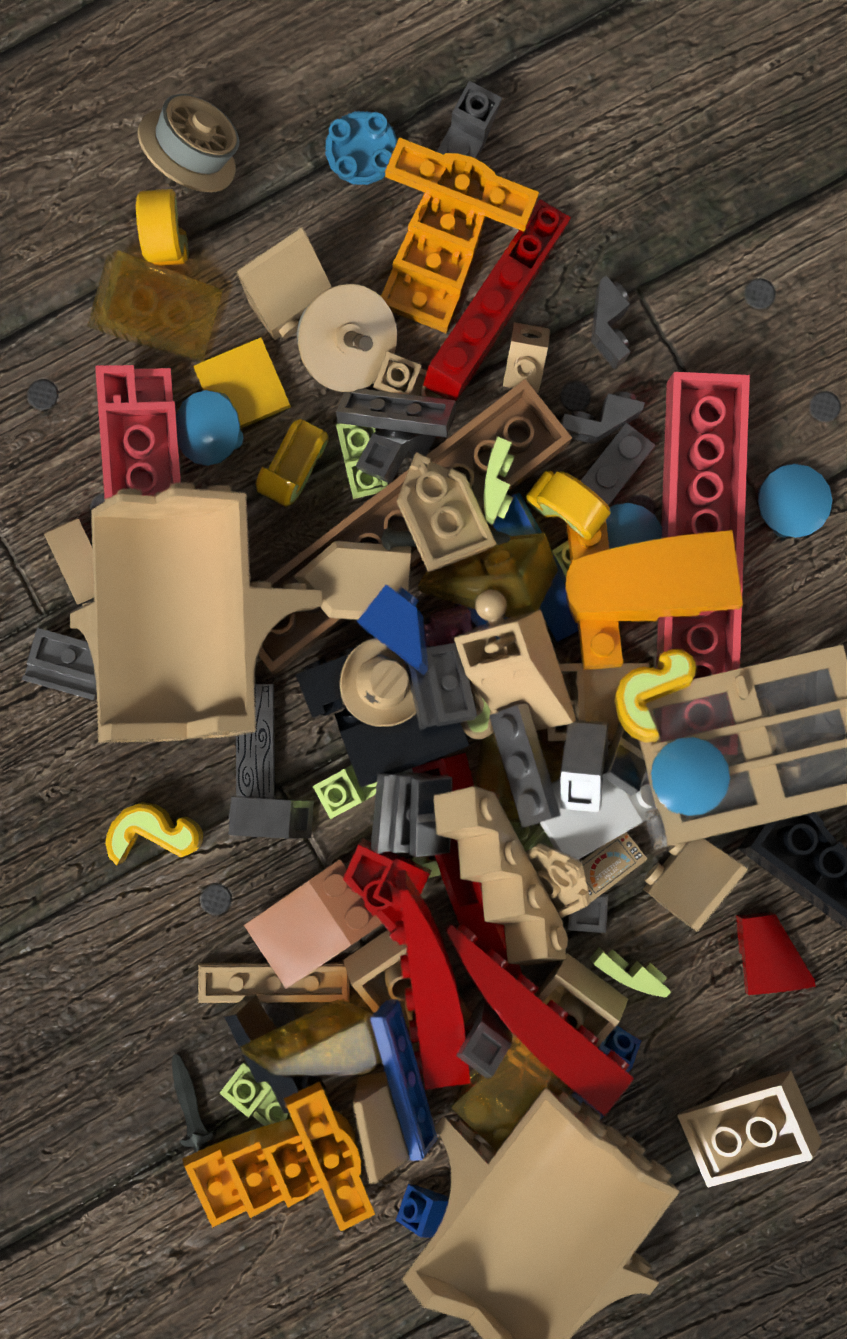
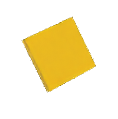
(248, 381)

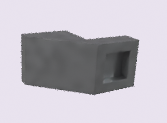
(471, 121)
(609, 307)
(616, 411)
(387, 451)
(583, 765)
(270, 817)
(487, 1040)

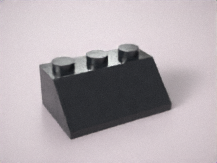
(395, 747)

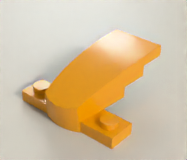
(446, 228)
(645, 583)
(284, 1164)

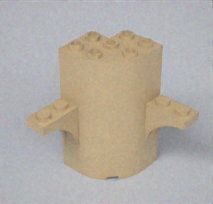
(177, 615)
(541, 1225)

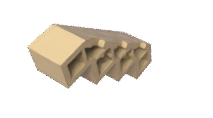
(509, 882)

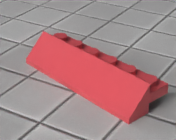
(137, 429)

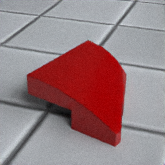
(374, 875)
(769, 956)

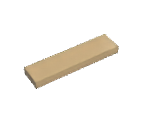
(236, 980)

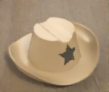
(376, 685)

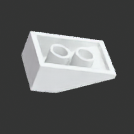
(585, 831)

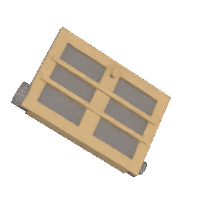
(776, 729)

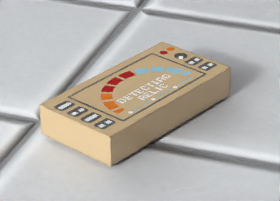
(611, 864)

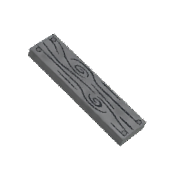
(257, 749)

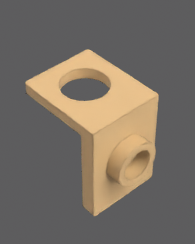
(526, 356)

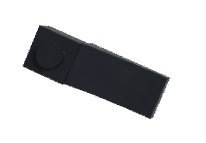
(249, 1022)

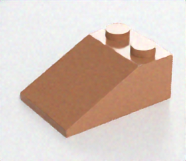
(311, 925)

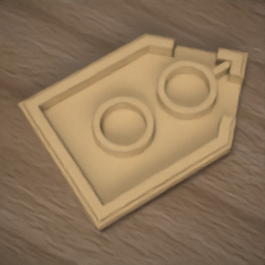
(442, 514)
(354, 575)
(562, 878)

